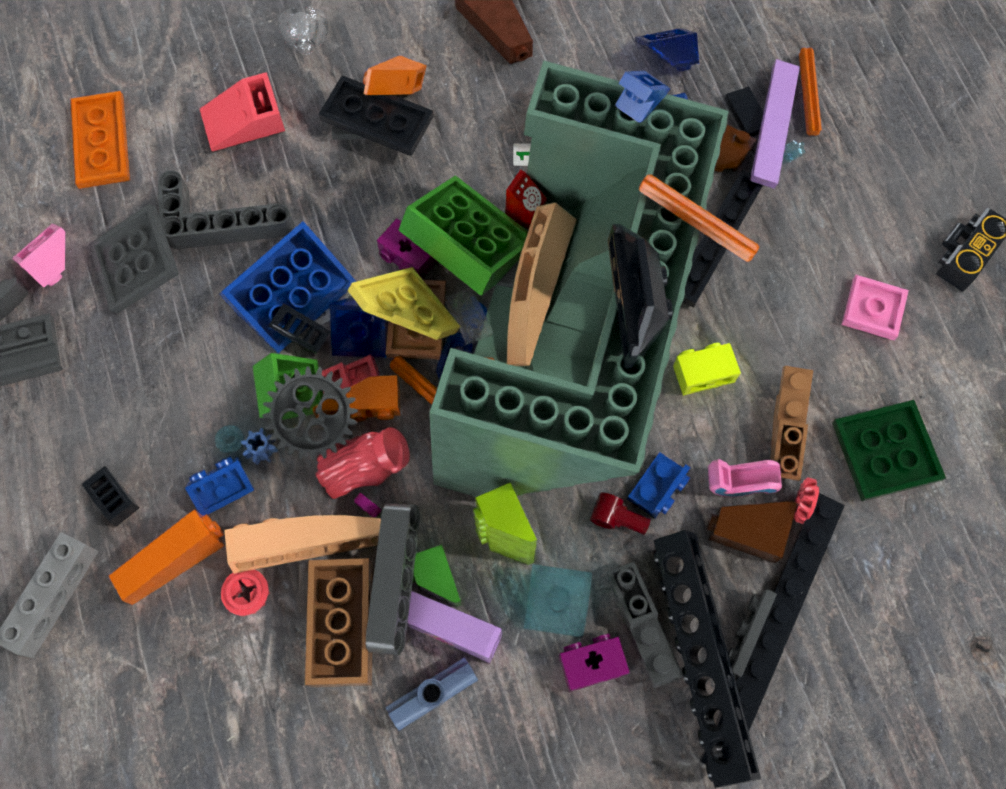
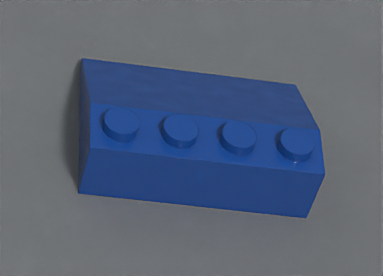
(294, 273)

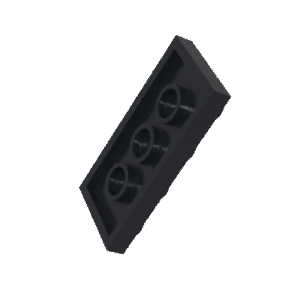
(376, 117)

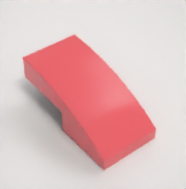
(353, 372)

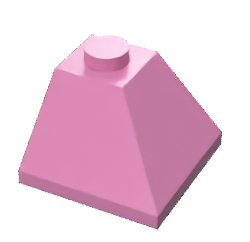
(44, 256)

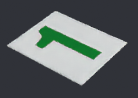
(521, 154)

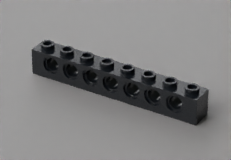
(742, 763)

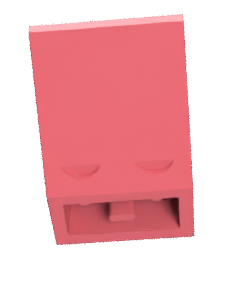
(242, 113)

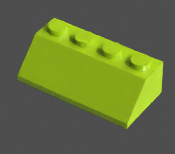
(504, 525)

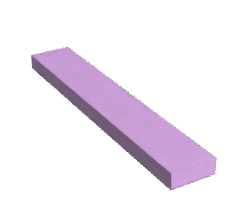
(775, 124)

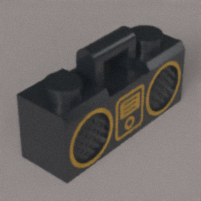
(964, 262)

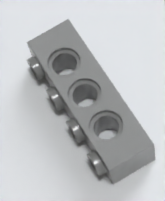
(46, 596)

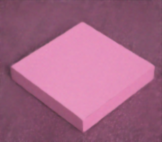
(875, 307)

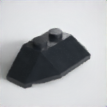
(638, 292)

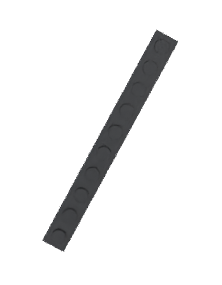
(791, 593)

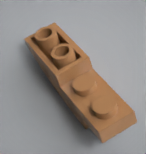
(789, 421)

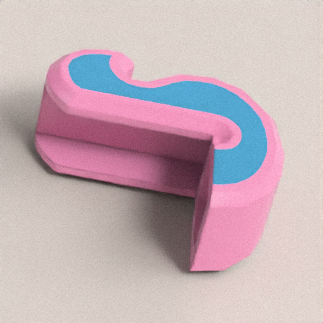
(744, 478)

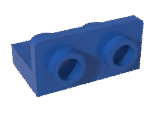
(658, 484)
(218, 487)

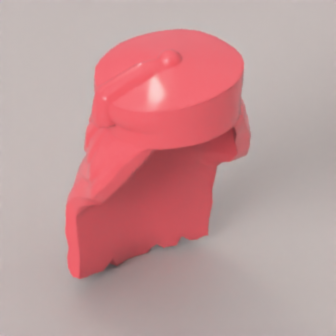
(362, 461)

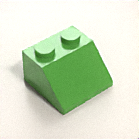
(272, 369)

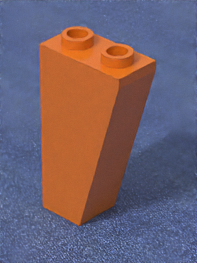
(168, 557)

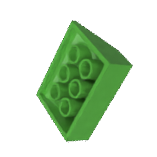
(465, 234)

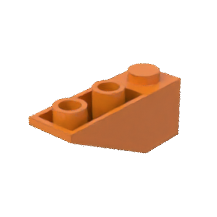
(394, 77)
(374, 398)

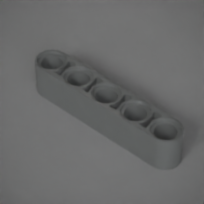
(393, 579)

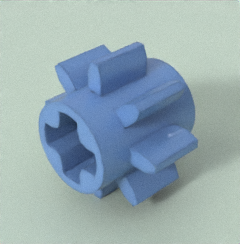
(255, 440)

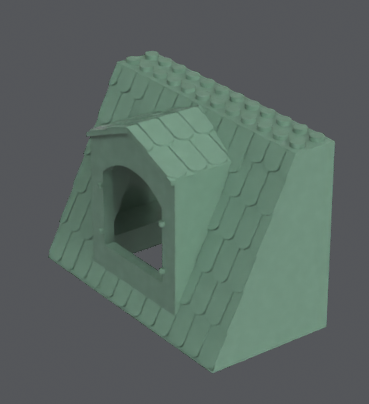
(576, 405)

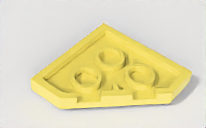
(405, 301)

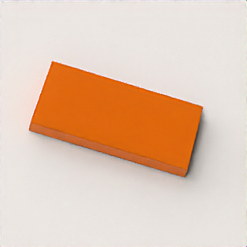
(99, 139)

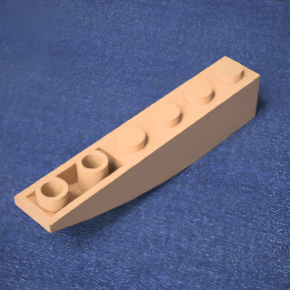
(536, 279)

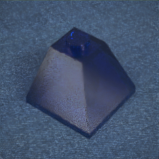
(674, 47)
(356, 331)

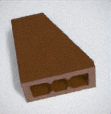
(754, 528)

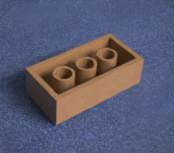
(338, 623)

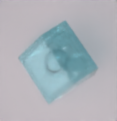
(558, 600)

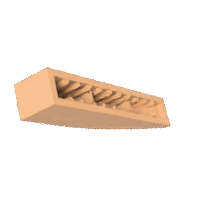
(297, 539)

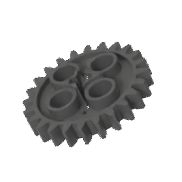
(286, 401)

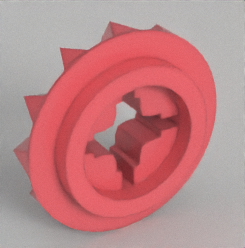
(806, 500)
(232, 587)

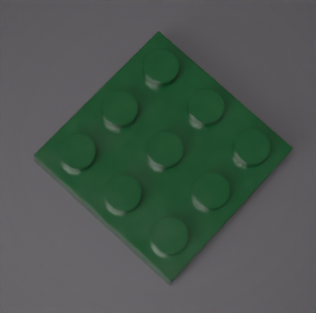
(888, 450)

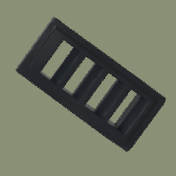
(303, 343)
(120, 513)

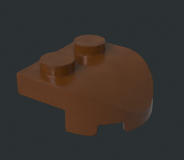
(733, 149)

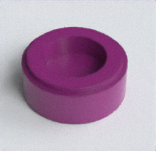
(367, 505)

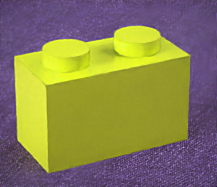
(706, 368)

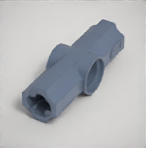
(413, 704)

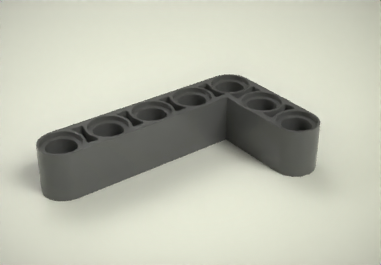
(215, 221)

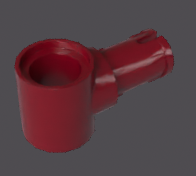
(611, 513)

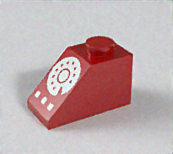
(522, 199)

